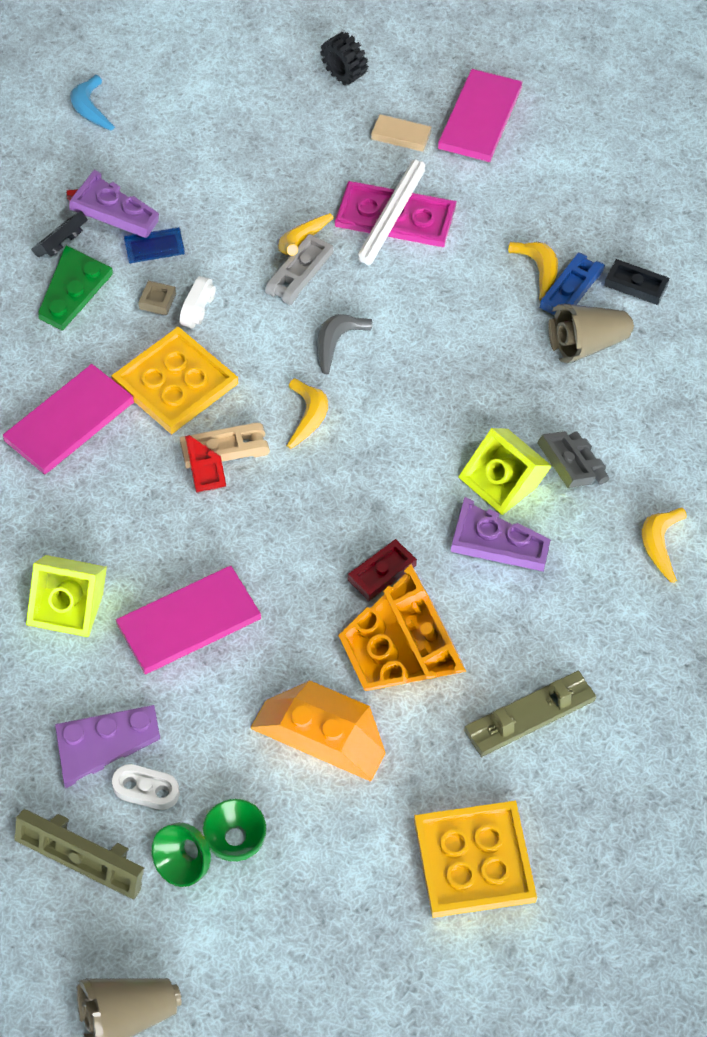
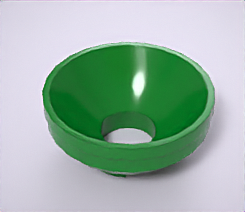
(232, 815)
(173, 861)

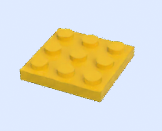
(175, 380)
(474, 859)

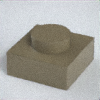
(157, 298)

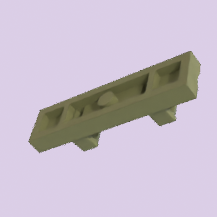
(529, 713)
(78, 853)

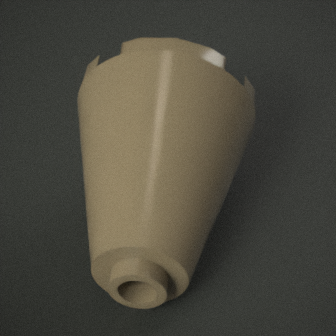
(587, 330)
(125, 1004)

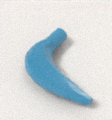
(85, 107)

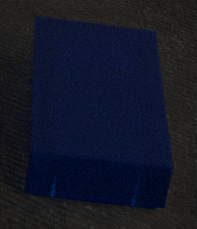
(156, 246)

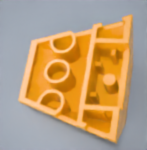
(400, 638)

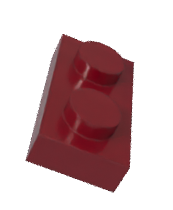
(381, 569)

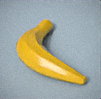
(290, 241)
(545, 259)
(315, 411)
(654, 542)

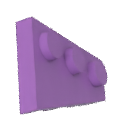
(110, 205)
(494, 539)
(99, 740)

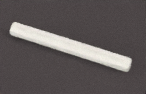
(391, 212)

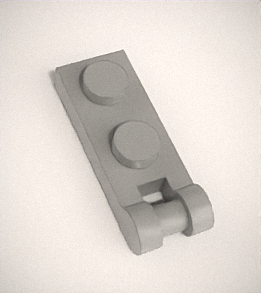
(299, 269)

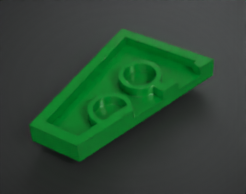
(72, 287)

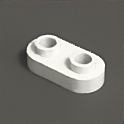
(193, 307)
(148, 784)

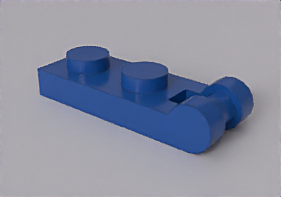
(572, 283)

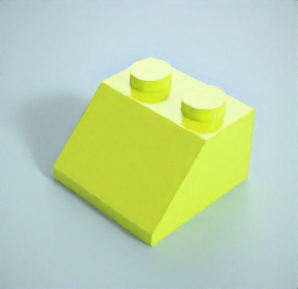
(504, 469)
(65, 595)

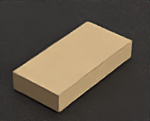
(401, 132)

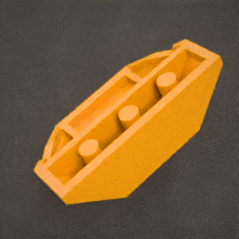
(324, 727)

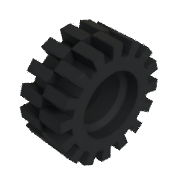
(344, 58)

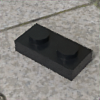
(68, 229)
(637, 282)

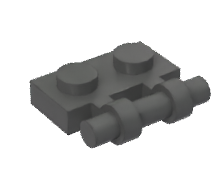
(573, 459)

